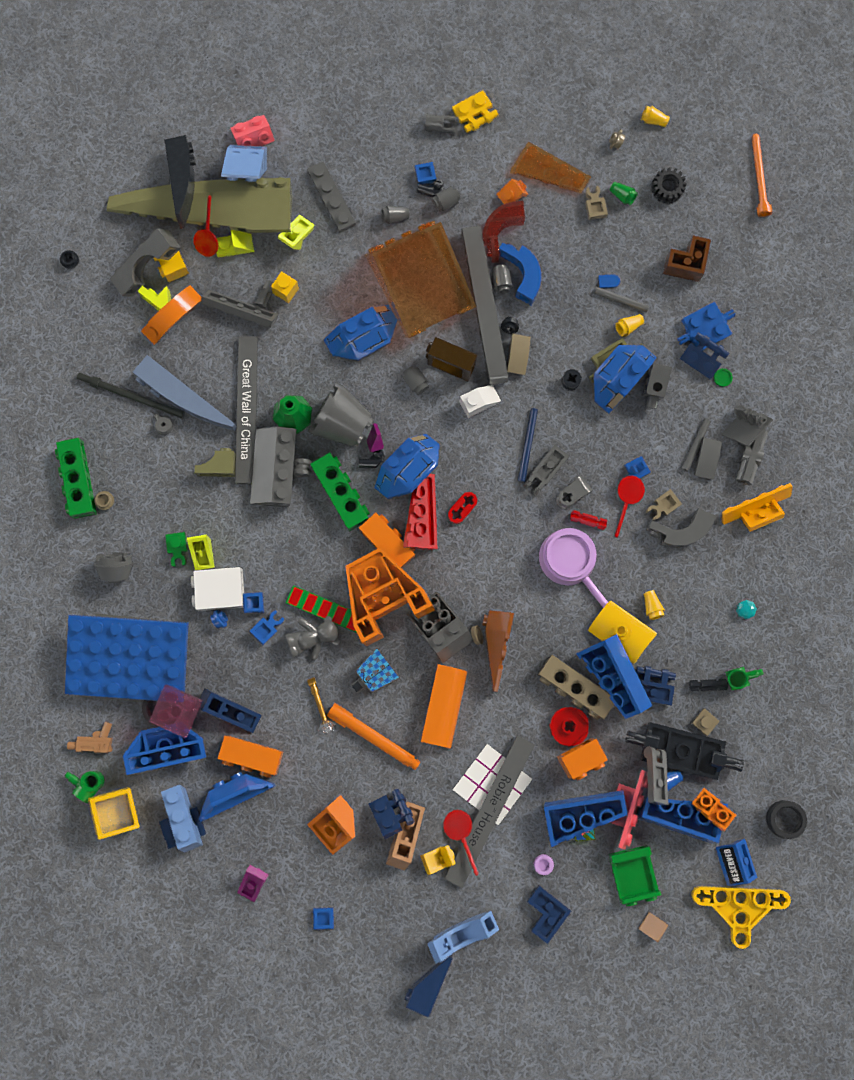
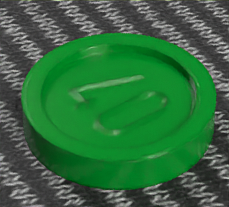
(723, 377)

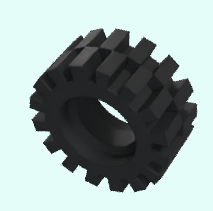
(663, 194)

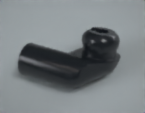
(432, 189)
(374, 461)

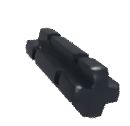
(708, 685)

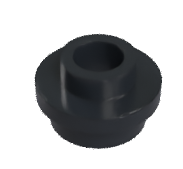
(69, 254)
(510, 325)

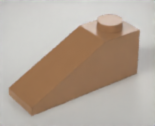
(405, 841)

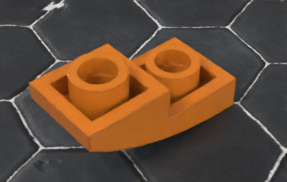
(713, 810)

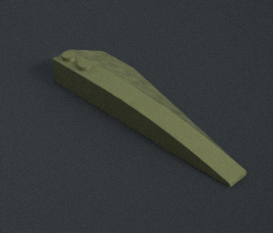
(254, 206)

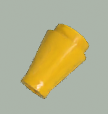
(654, 116)
(627, 325)
(653, 606)

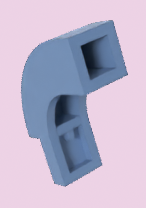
(462, 934)

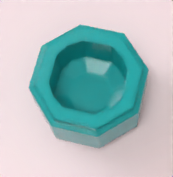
(746, 609)

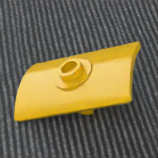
(632, 633)

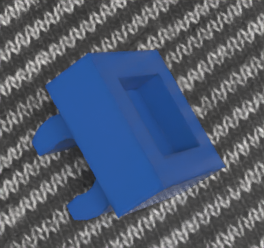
(637, 468)

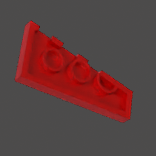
(421, 522)

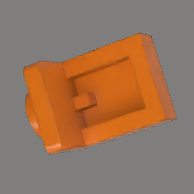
(512, 191)

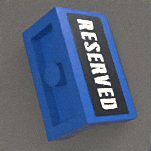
(736, 863)

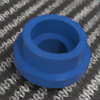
(219, 619)

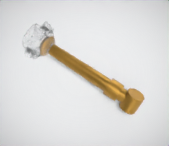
(327, 725)

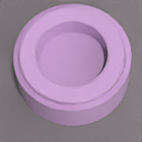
(543, 864)

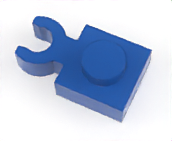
(265, 629)

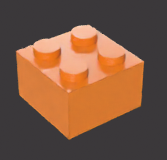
(582, 759)

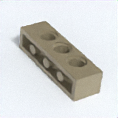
(554, 665)

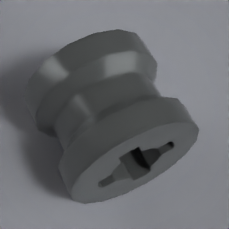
(301, 467)

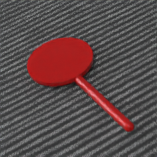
(205, 240)
(629, 491)
(458, 827)

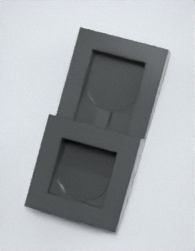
(708, 458)

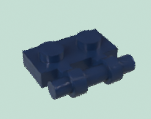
(700, 360)
(657, 692)
(385, 816)

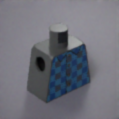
(374, 673)

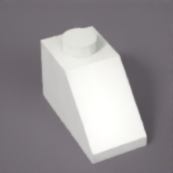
(479, 400)

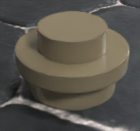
(104, 500)

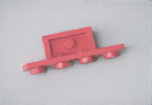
(633, 800)

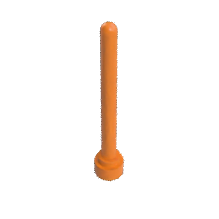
(764, 207)

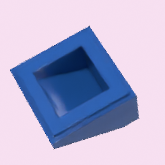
(253, 602)

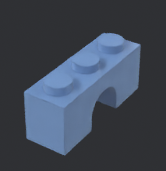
(181, 822)

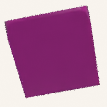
(374, 439)

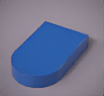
(608, 281)

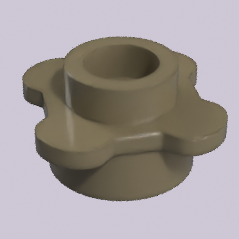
(617, 139)

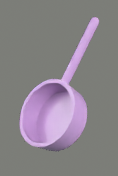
(569, 559)

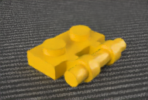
(472, 107)

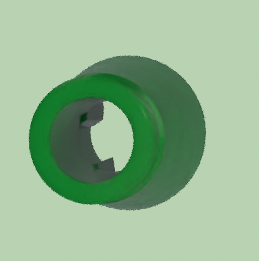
(624, 193)

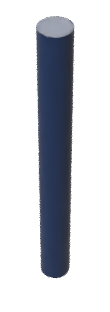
(527, 445)

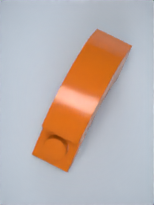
(171, 314)

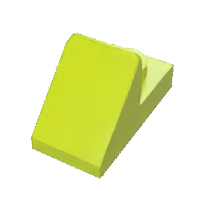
(299, 231)
(236, 244)
(153, 298)

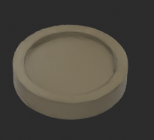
(477, 635)

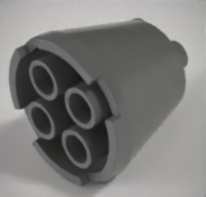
(341, 418)

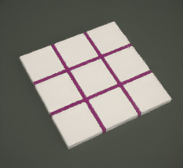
(480, 777)

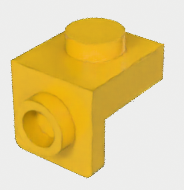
(438, 859)

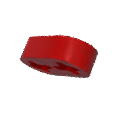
(466, 510)

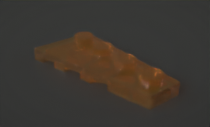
(545, 167)

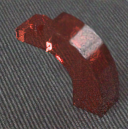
(504, 216)

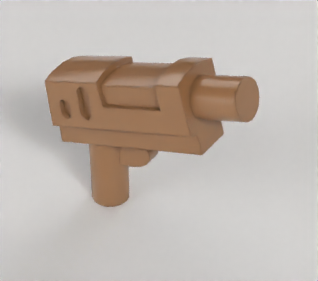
(98, 743)

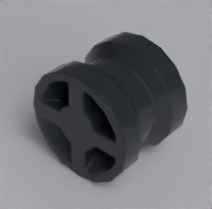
(568, 383)

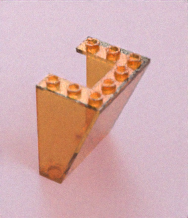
(421, 278)

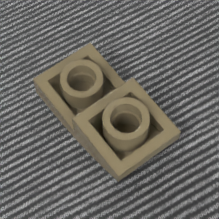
(518, 354)

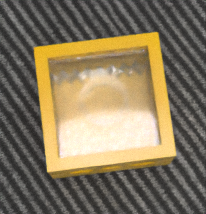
(113, 813)

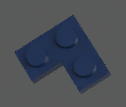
(552, 912)

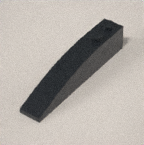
(182, 175)

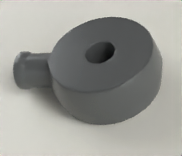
(163, 425)

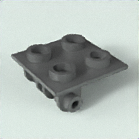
(746, 426)

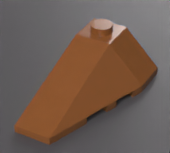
(497, 633)

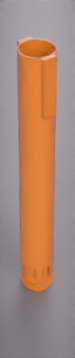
(347, 720)

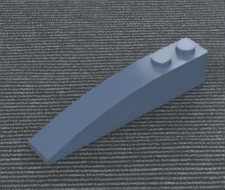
(177, 393)

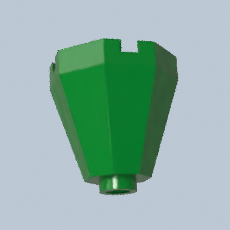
(292, 412)

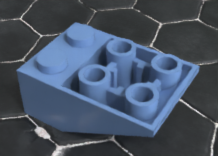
(244, 162)

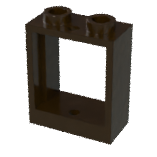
(451, 359)

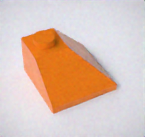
(334, 825)

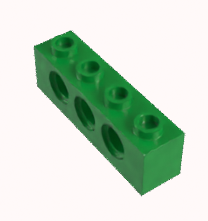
(321, 468)
(86, 505)

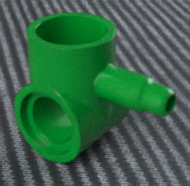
(739, 678)
(83, 789)

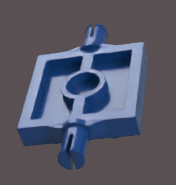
(708, 322)

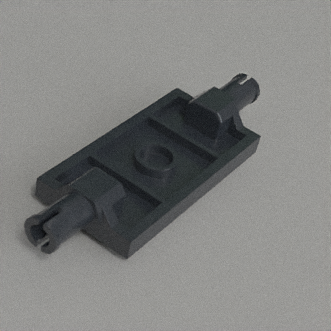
(686, 750)

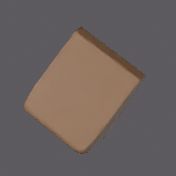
(653, 927)

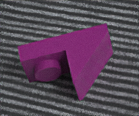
(252, 883)

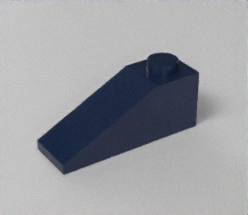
(229, 710)
(426, 989)

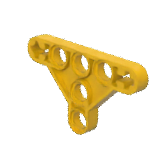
(730, 907)

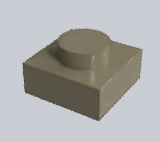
(705, 722)

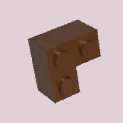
(688, 264)

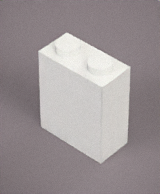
(218, 589)

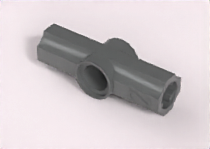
(751, 460)

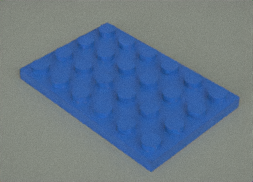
(124, 657)

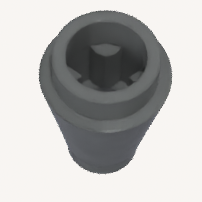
(394, 214)

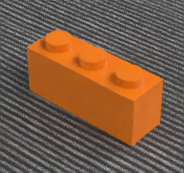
(389, 540)
(250, 756)

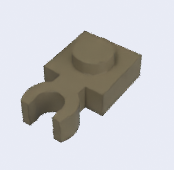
(595, 206)
(665, 503)

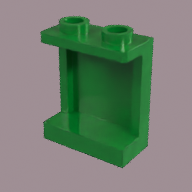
(634, 875)

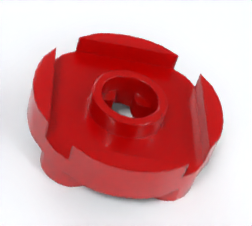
(569, 715)

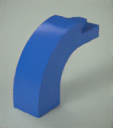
(530, 269)

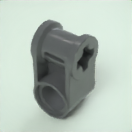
(575, 491)

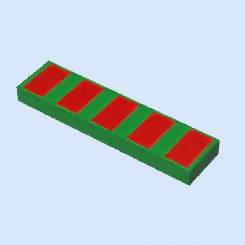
(321, 607)

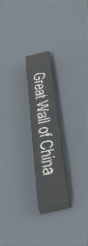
(246, 408)

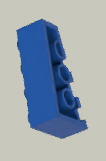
(616, 675)
(582, 814)
(682, 818)

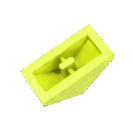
(201, 552)

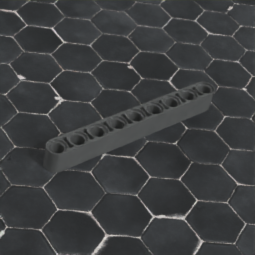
(485, 305)

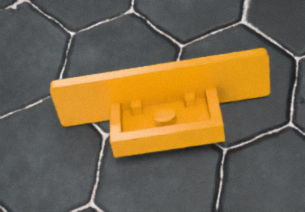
(759, 510)

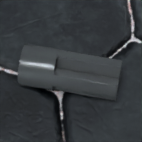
(265, 294)

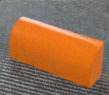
(444, 706)

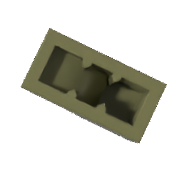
(221, 465)

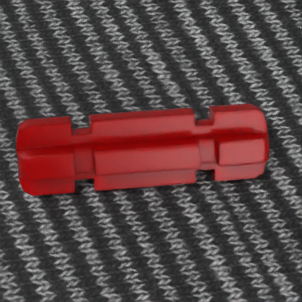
(589, 520)

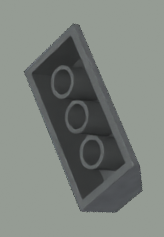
(273, 466)

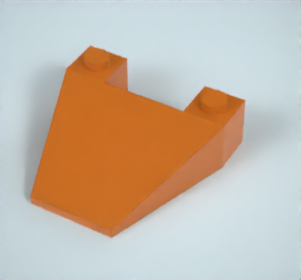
(379, 587)

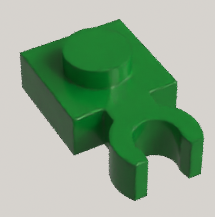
(176, 544)

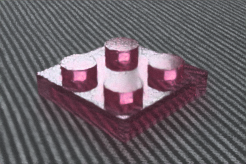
(175, 711)

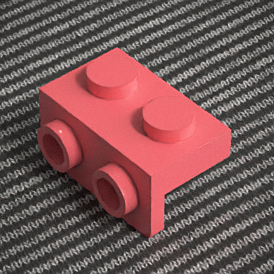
(253, 132)

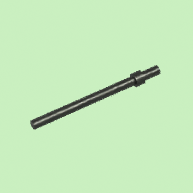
(97, 383)

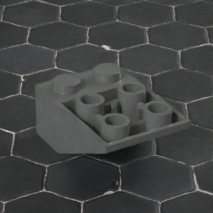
(442, 629)

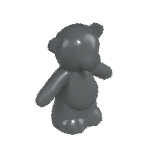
(313, 637)

